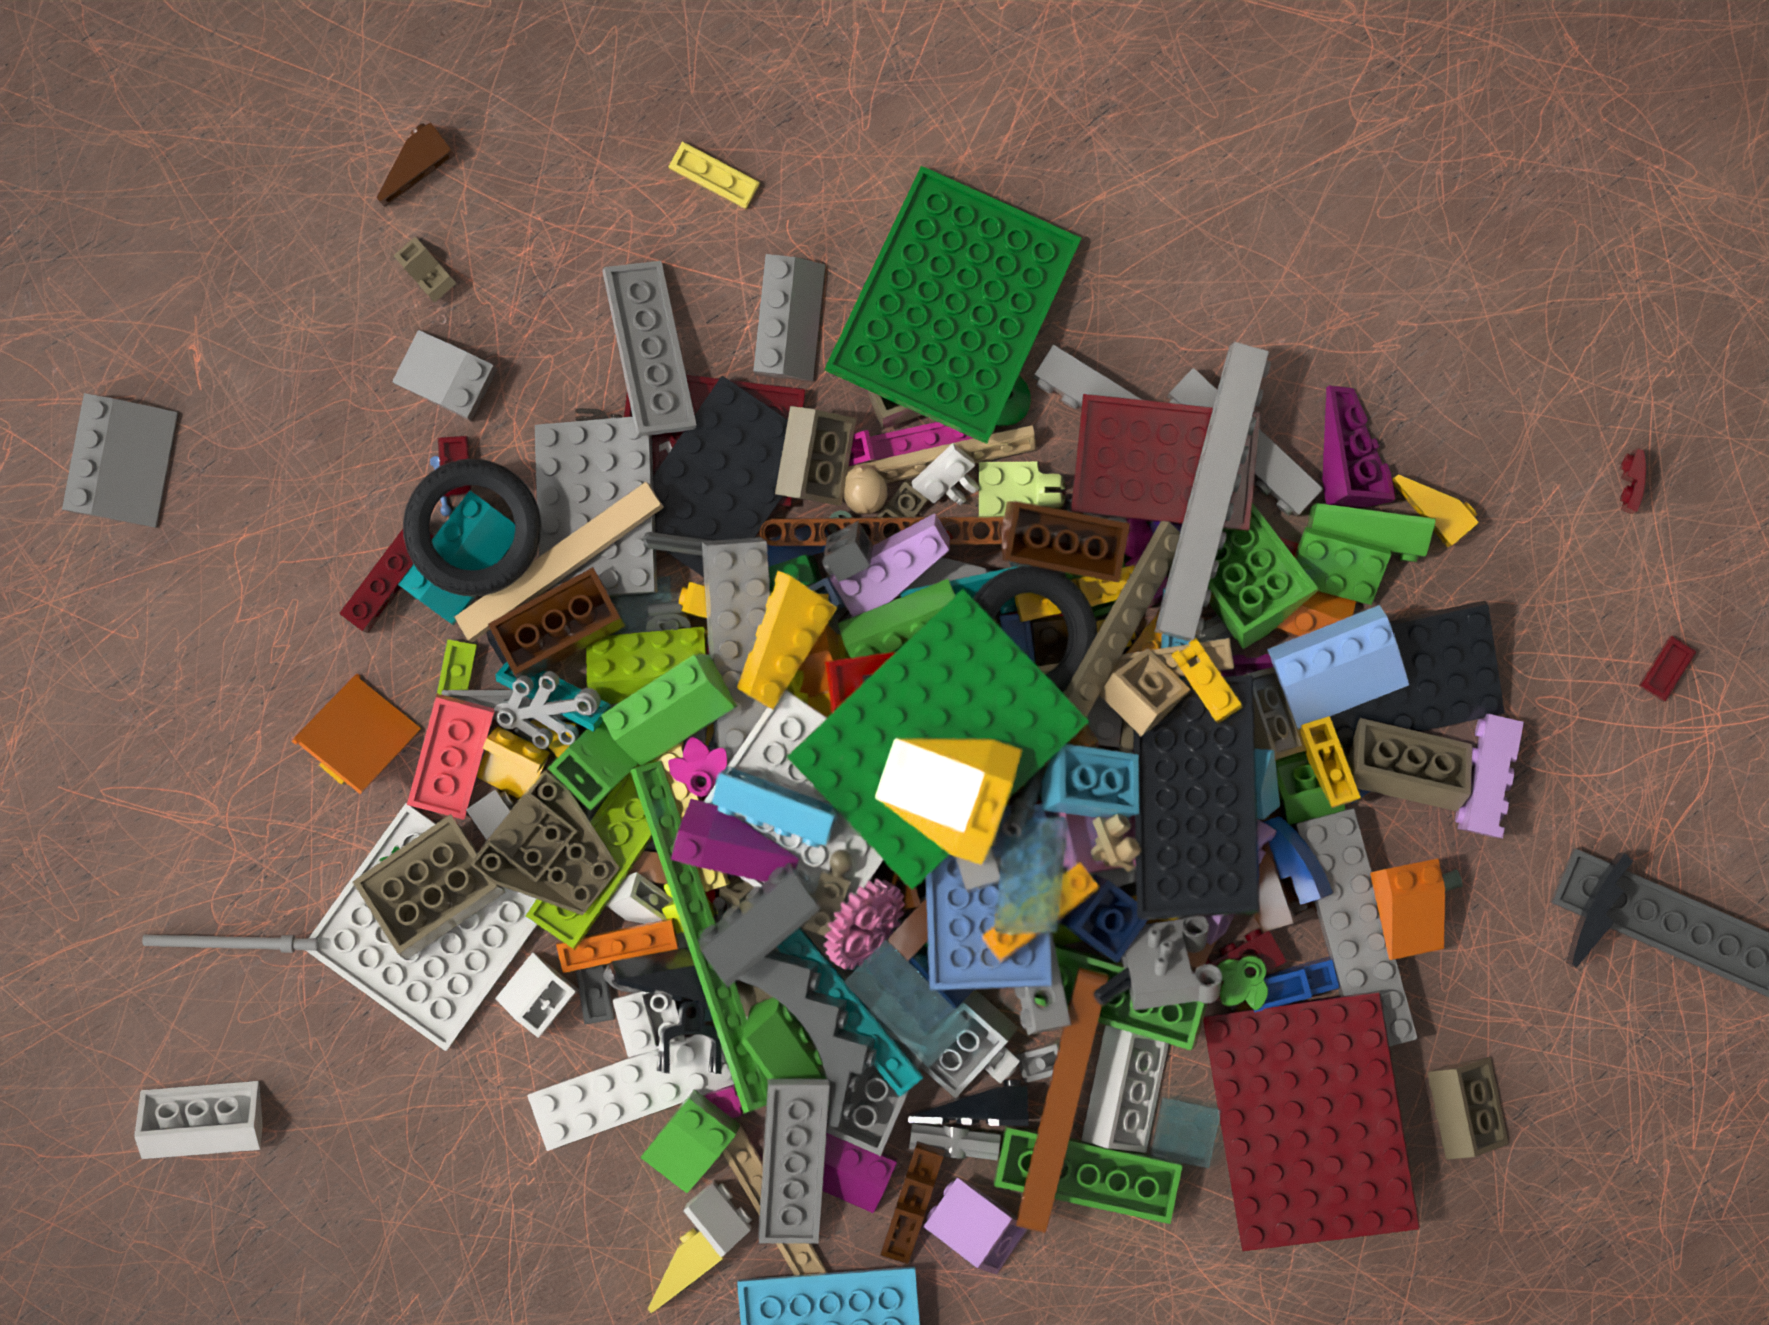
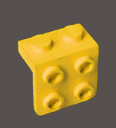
(511, 762)

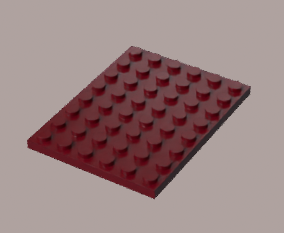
(1311, 1122)

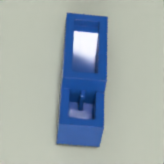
(1297, 860)
(1300, 982)

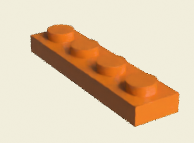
(619, 945)

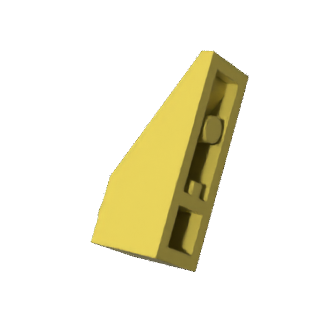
(689, 1262)

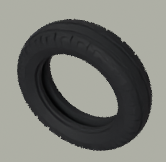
(484, 474)
(1060, 591)

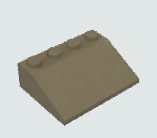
(426, 888)

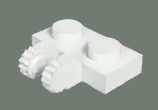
(944, 474)

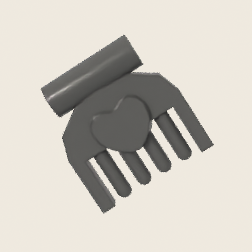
(666, 617)

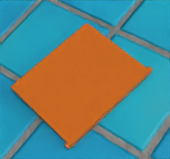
(357, 734)

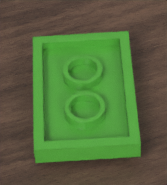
(1342, 564)

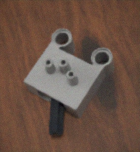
(1160, 970)

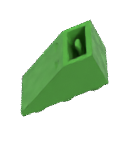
(593, 766)

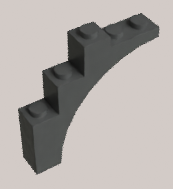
(824, 1017)

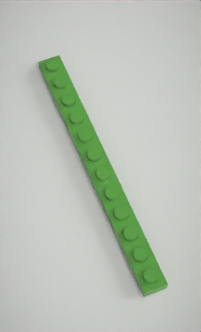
(695, 918)

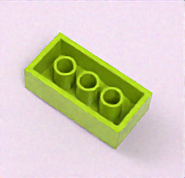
(631, 661)

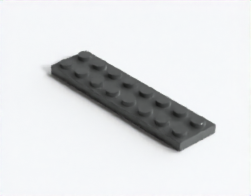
(1672, 923)

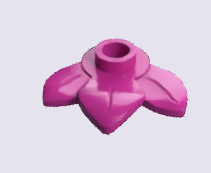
(1138, 538)
(697, 762)

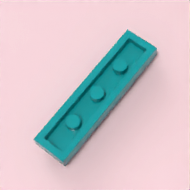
(561, 692)

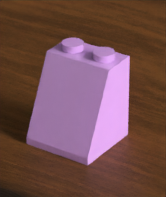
(975, 1226)

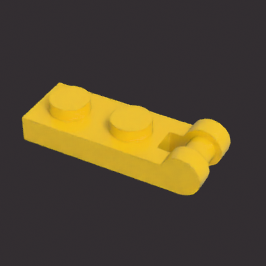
(1207, 681)

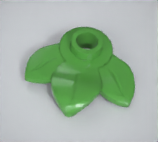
(1241, 986)

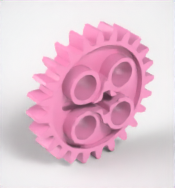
(864, 923)

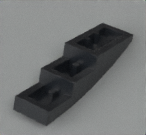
(1593, 921)

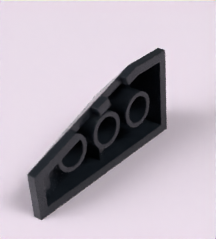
(662, 971)
(998, 1105)

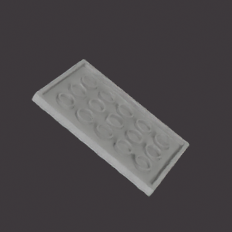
(579, 476)

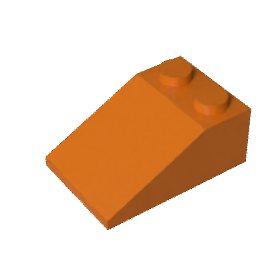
(1411, 907)

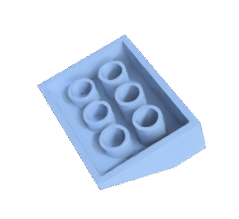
(1339, 666)

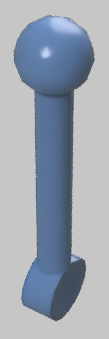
(445, 509)

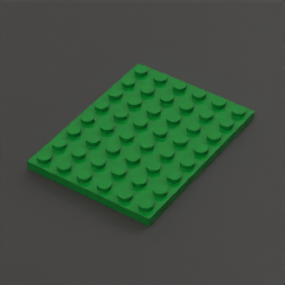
(953, 304)
(944, 683)

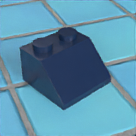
(1106, 920)

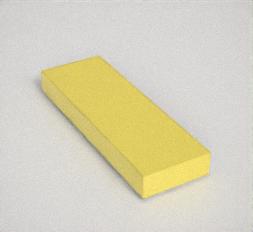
(714, 175)

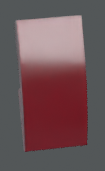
(1635, 472)

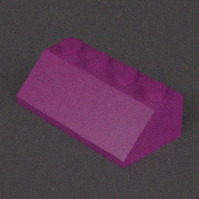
(855, 1173)

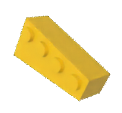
(784, 639)

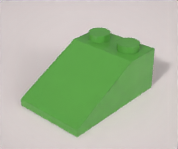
(691, 1141)

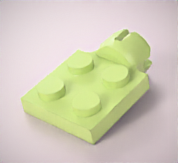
(1016, 482)

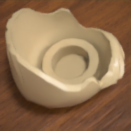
(865, 490)

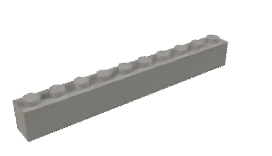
(1211, 492)

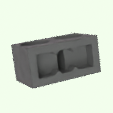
(847, 552)

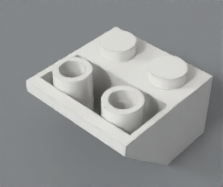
(536, 995)
(643, 1018)

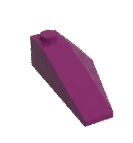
(1350, 459)
(726, 844)

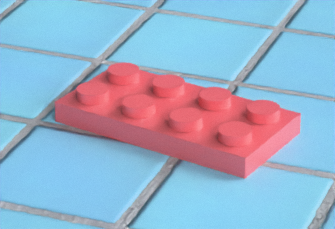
(450, 756)

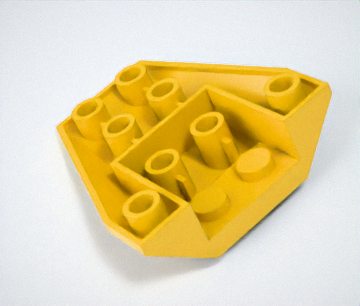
(951, 790)

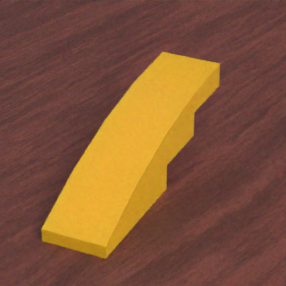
(1097, 592)

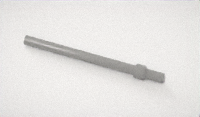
(285, 944)

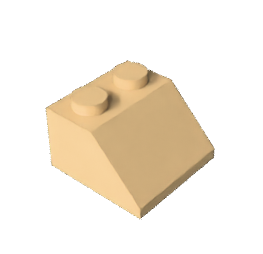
(1144, 691)

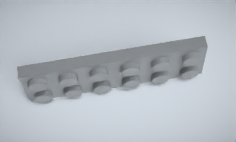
(649, 348)
(793, 1160)

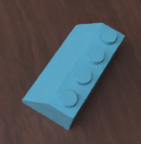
(774, 805)

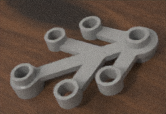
(544, 711)

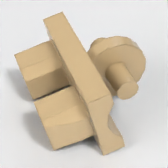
(1111, 845)

